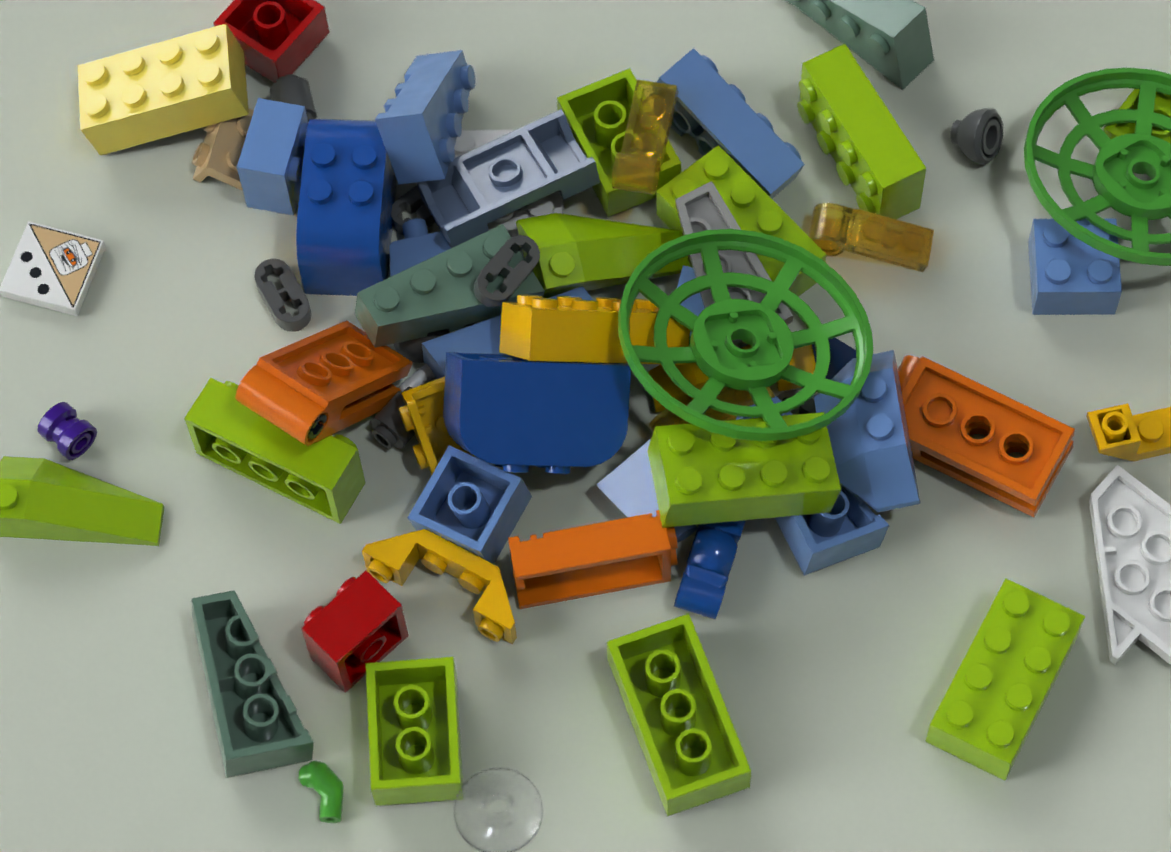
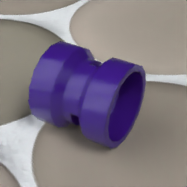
(68, 431)

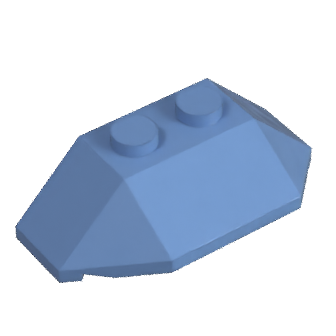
(873, 438)

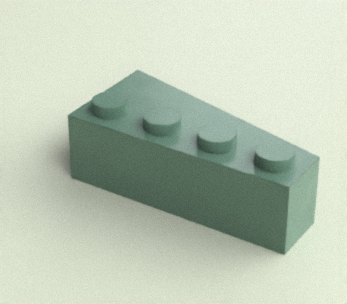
(882, 32)
(437, 293)
(248, 703)

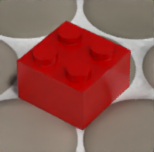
(276, 32)
(354, 630)

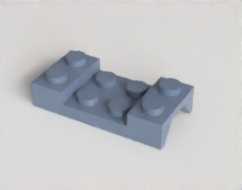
(508, 177)

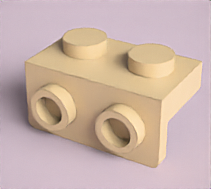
(222, 150)

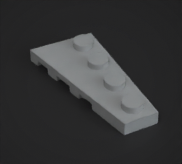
(706, 210)

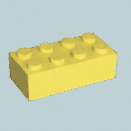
(162, 89)

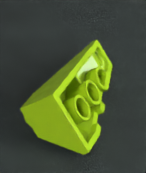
(592, 251)
(63, 504)

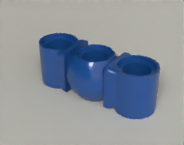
(709, 567)

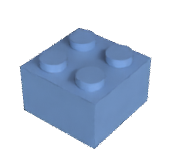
(273, 156)
(1069, 274)
(471, 504)

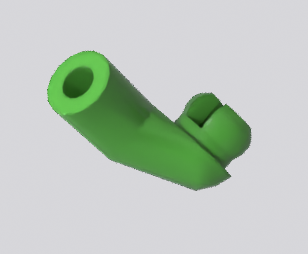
(328, 785)

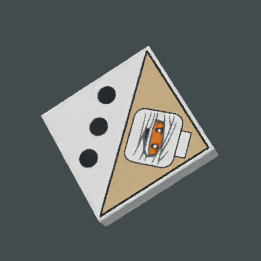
(52, 268)

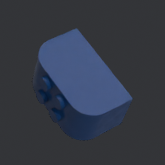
(344, 207)
(536, 410)

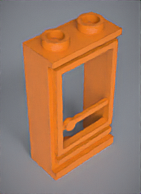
(592, 560)

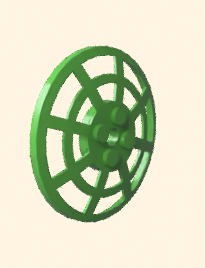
(1114, 164)
(753, 324)

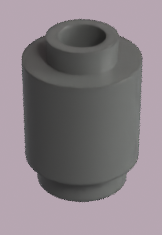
(294, 91)
(389, 426)

